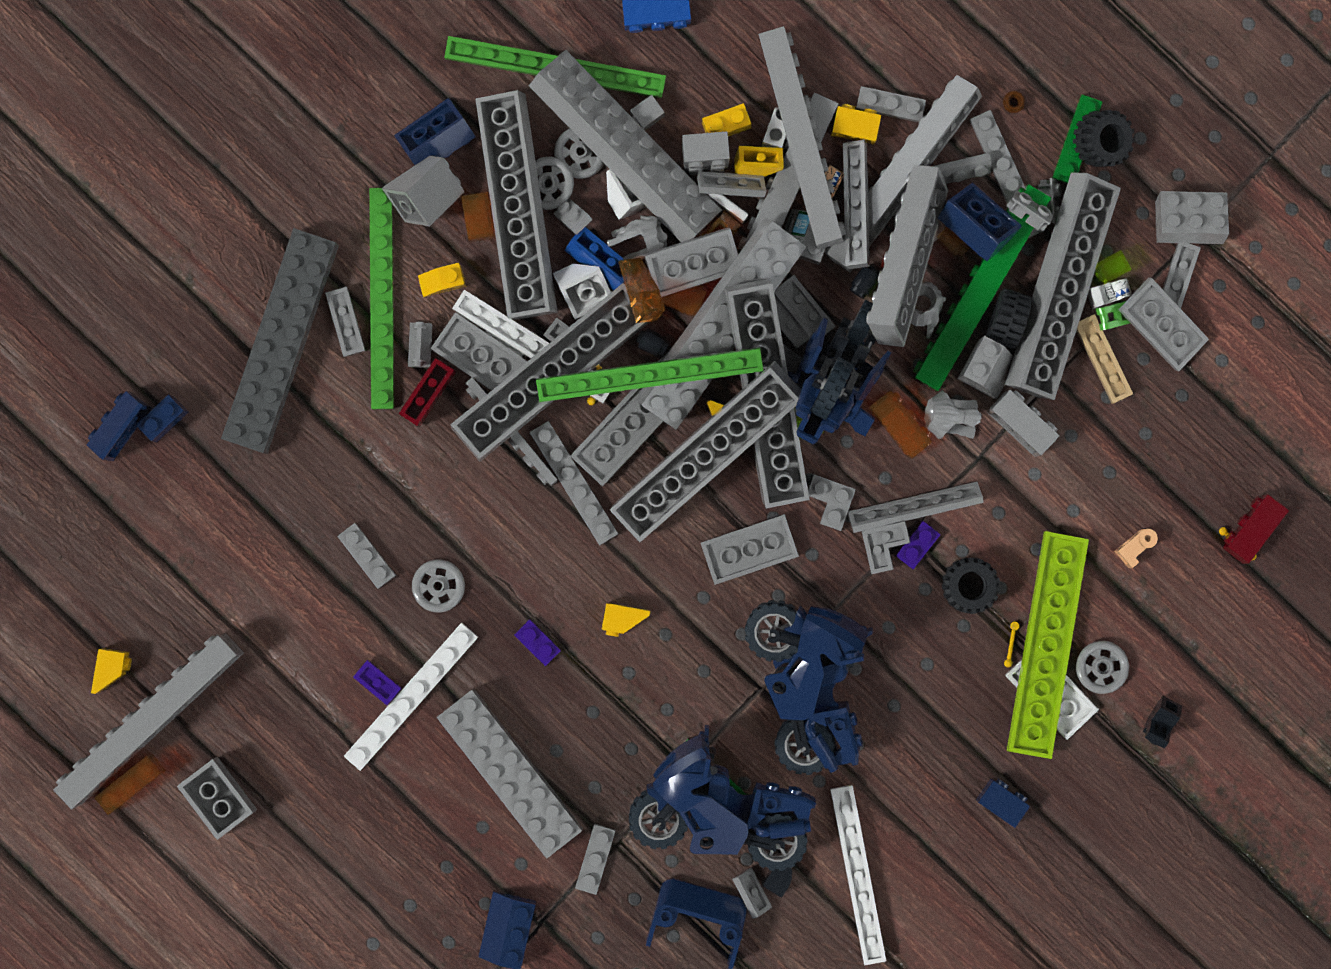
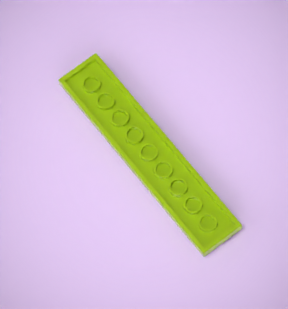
(1047, 645)

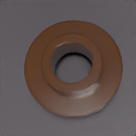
(1018, 97)

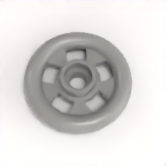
(562, 152)
(565, 187)
(434, 604)
(1084, 669)

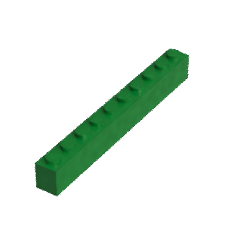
(972, 303)

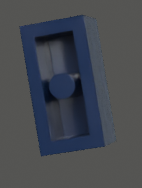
(162, 418)
(1002, 802)

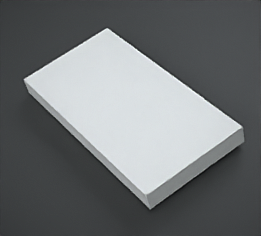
(1075, 705)

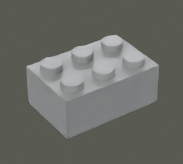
(705, 152)
(1192, 217)
(1023, 422)
(217, 798)

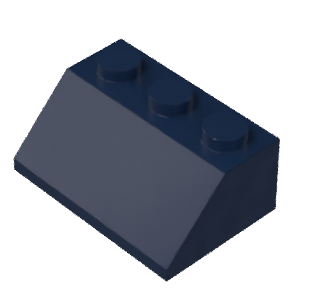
(435, 133)
(979, 221)
(117, 426)
(507, 930)

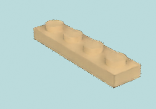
(1103, 359)

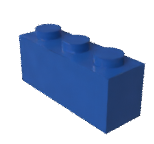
(655, 14)
(592, 251)

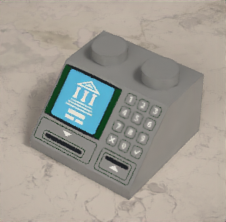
(800, 228)

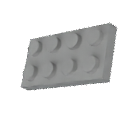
(692, 261)
(1163, 324)
(476, 352)
(749, 549)

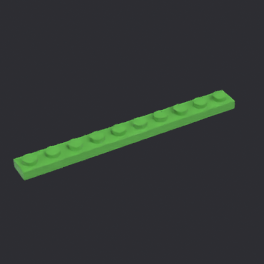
(533, 62)
(381, 300)
(650, 374)

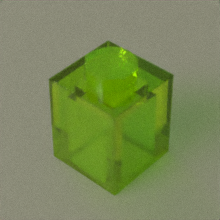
(1112, 267)

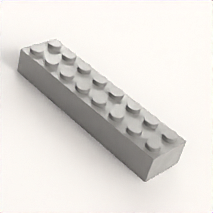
(907, 256)
(510, 773)

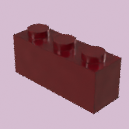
(427, 392)
(1254, 528)

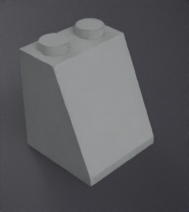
(424, 191)
(987, 367)

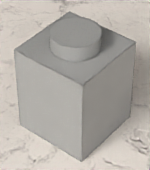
(647, 113)

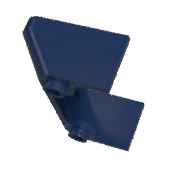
(703, 903)

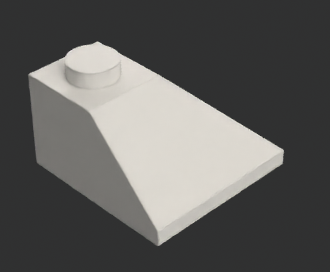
(621, 197)
(582, 287)

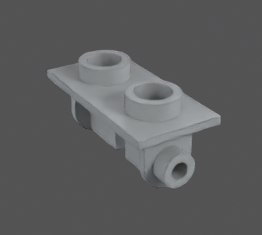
(1054, 191)
(1039, 215)
(420, 344)

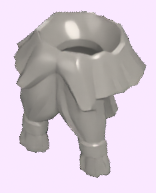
(649, 228)
(930, 316)
(946, 415)

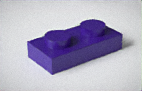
(920, 543)
(537, 642)
(377, 682)

